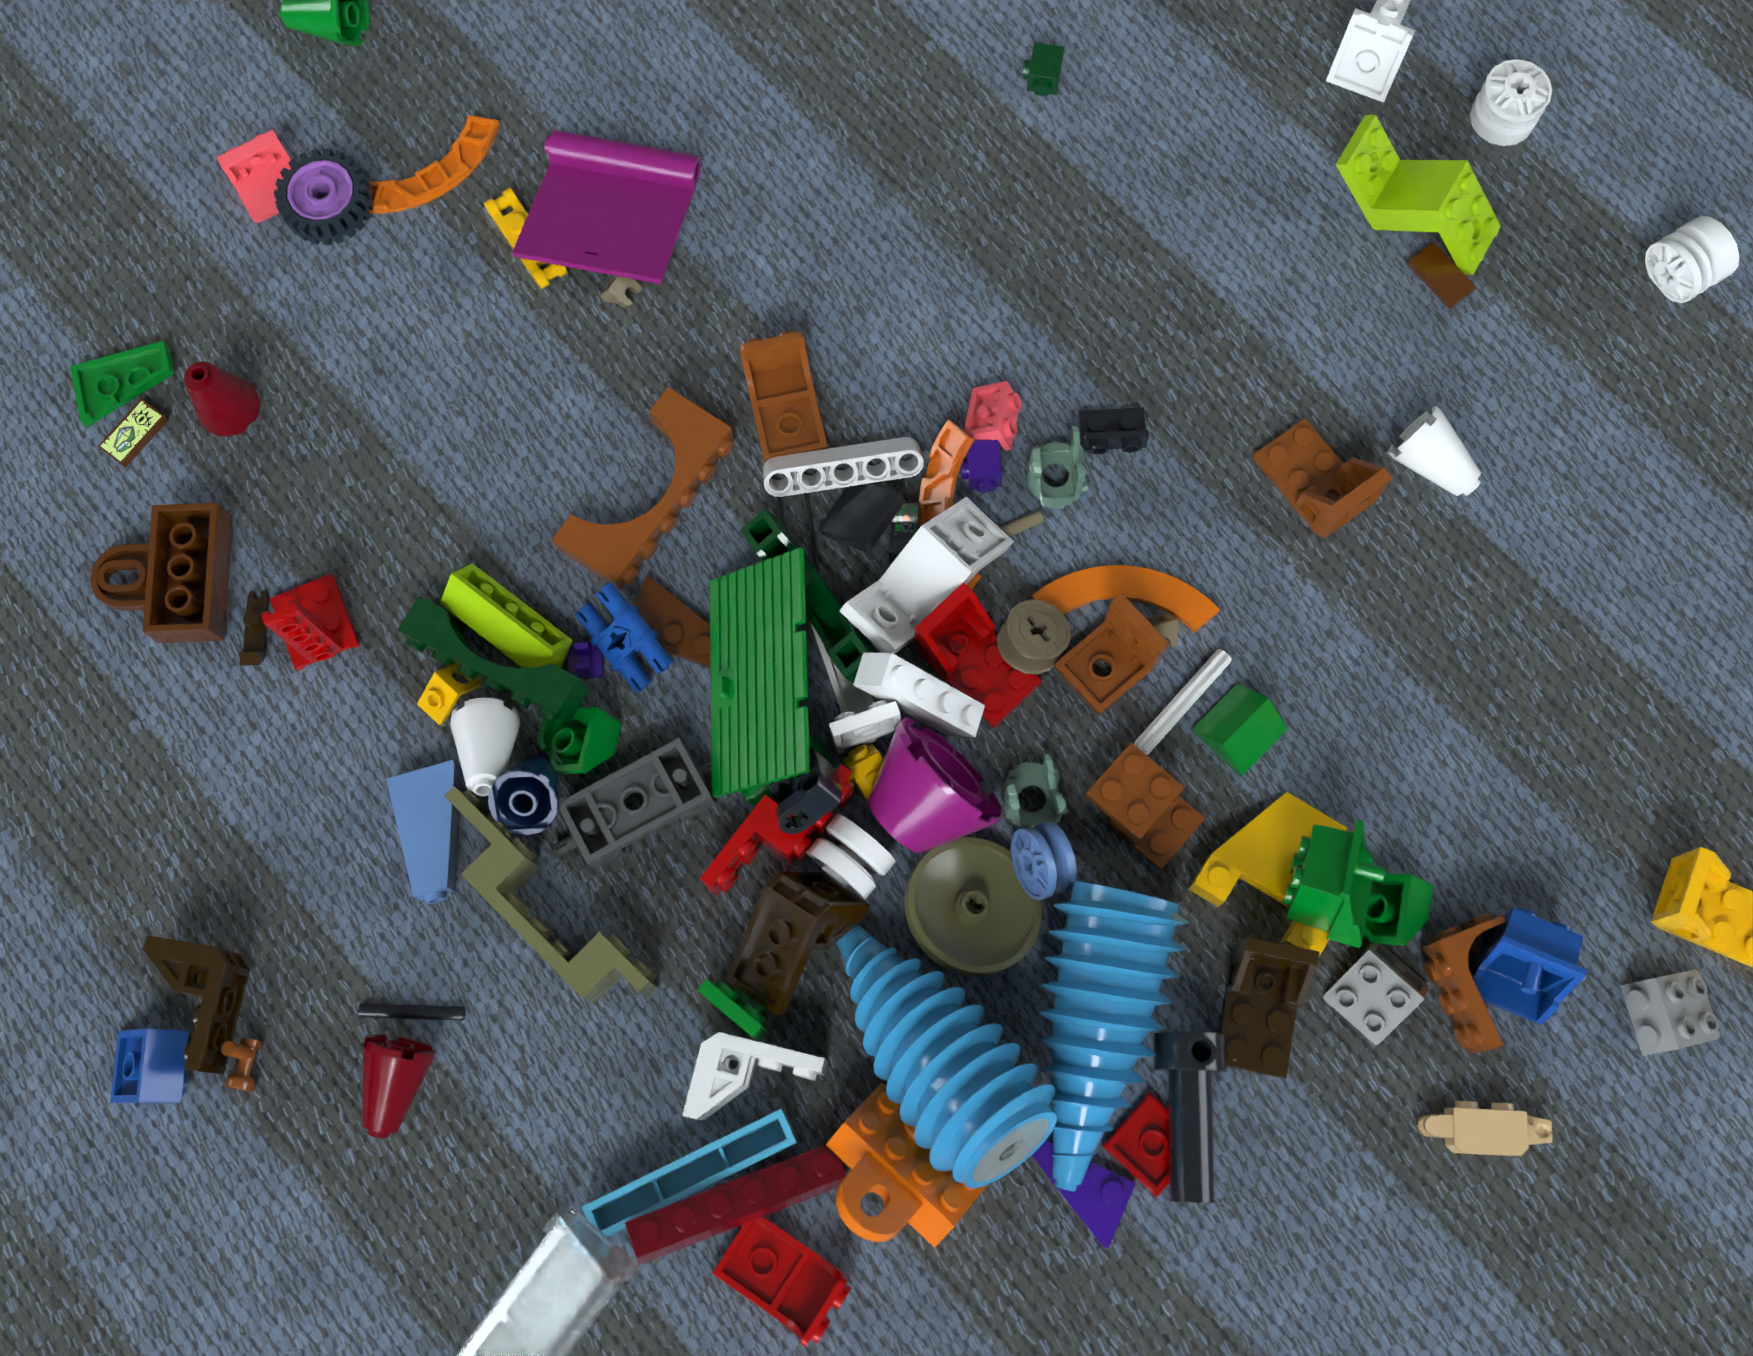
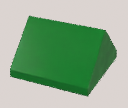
(1241, 728)

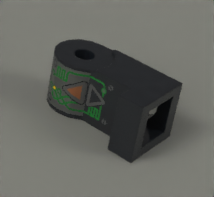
(903, 528)

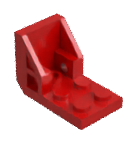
(963, 650)

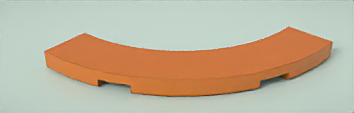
(439, 176)
(941, 474)
(1136, 585)

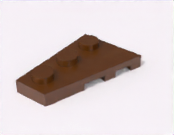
(678, 627)

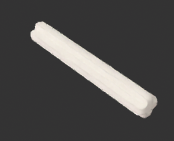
(1182, 701)

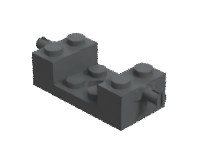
(598, 814)

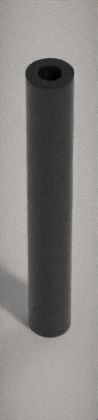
(400, 1011)

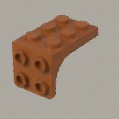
(782, 395)
(1460, 998)

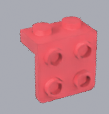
(254, 172)

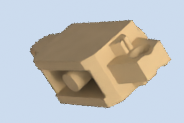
(1486, 1130)

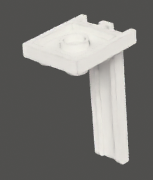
(1372, 50)
(860, 717)

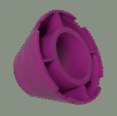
(929, 791)

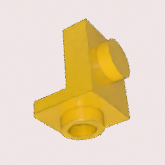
(865, 764)

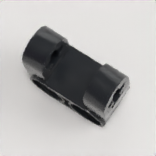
(807, 795)

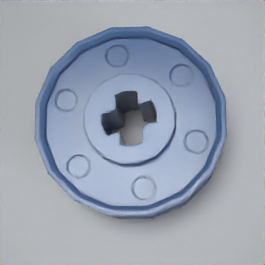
(1043, 860)

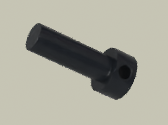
(1190, 1063)

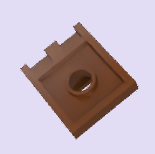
(1123, 642)

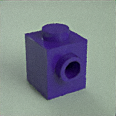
(982, 466)

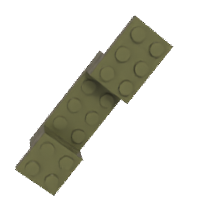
(503, 871)

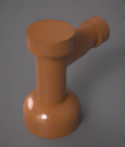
(246, 1054)

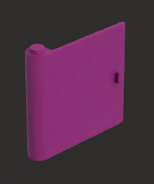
(609, 206)

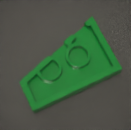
(118, 378)

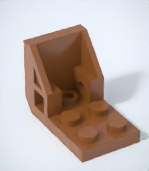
(1317, 481)

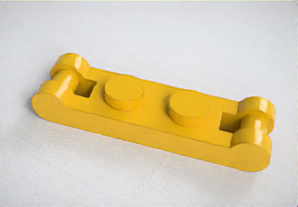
(511, 226)

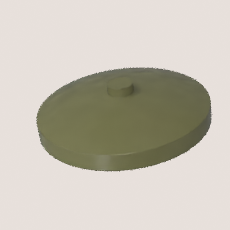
(971, 908)

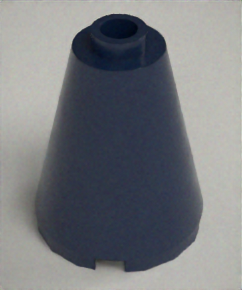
(526, 796)

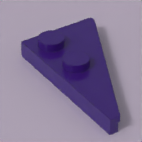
(1097, 1200)

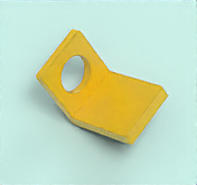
(444, 692)

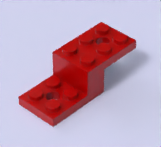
(764, 828)

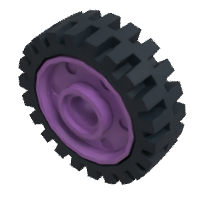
(314, 177)

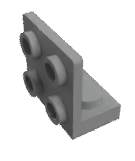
(1377, 992)

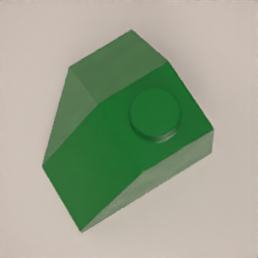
(581, 743)
(1397, 909)

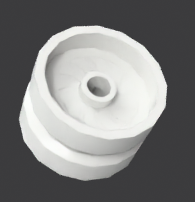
(854, 851)

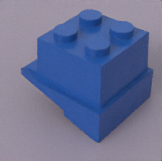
(1527, 965)

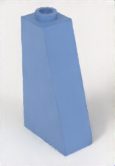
(428, 828)

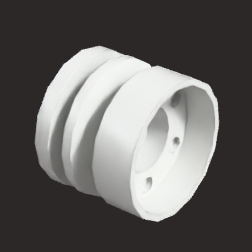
(1510, 102)
(1692, 259)

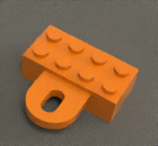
(892, 1165)

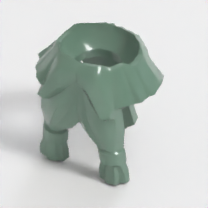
(1061, 454)
(1036, 775)

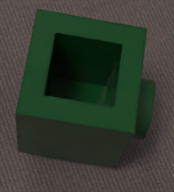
(1044, 69)

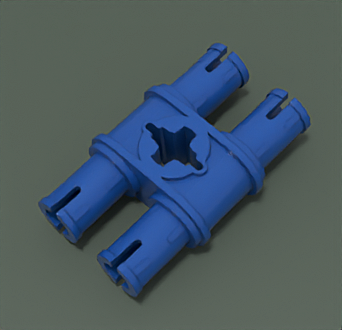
(609, 637)

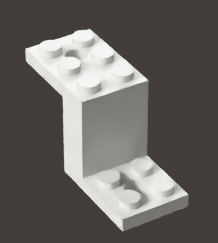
(925, 573)

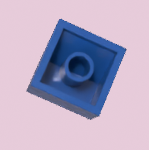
(149, 1066)

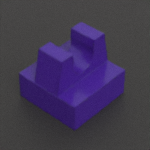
(585, 661)

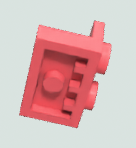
(993, 413)

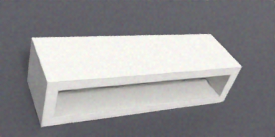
(919, 694)

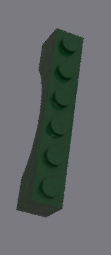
(841, 640)
(546, 687)

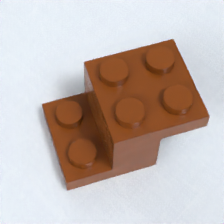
(1145, 806)

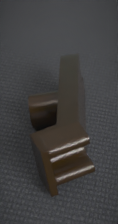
(255, 630)

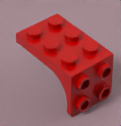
(783, 1278)

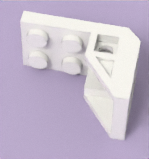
(716, 1084)

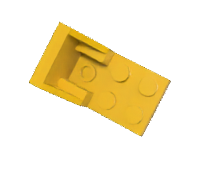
(1705, 906)

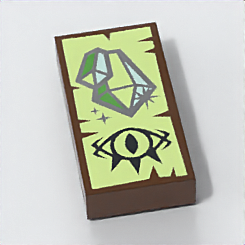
(133, 433)

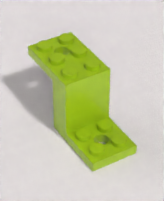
(1418, 194)

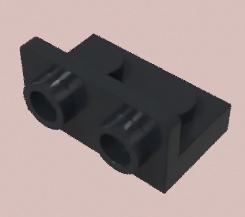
(1113, 430)

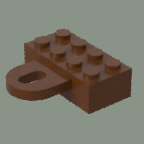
(180, 573)

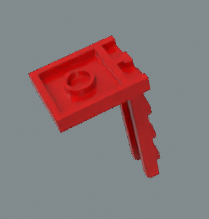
(312, 621)

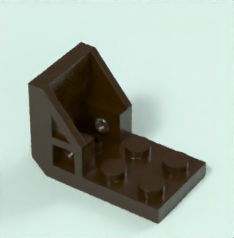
(791, 919)
(215, 977)
(1261, 1004)

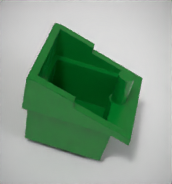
(1332, 882)

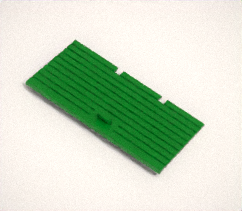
(758, 675)

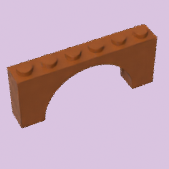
(618, 549)

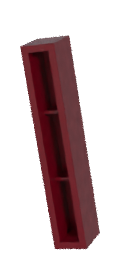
(734, 1203)

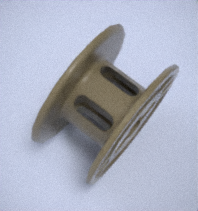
(1033, 637)

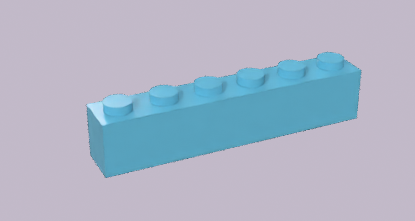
(692, 1173)

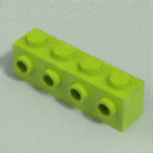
(504, 619)

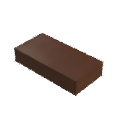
(1441, 275)

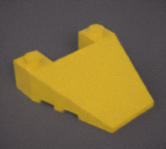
(1263, 858)

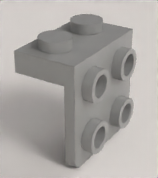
(1670, 1012)

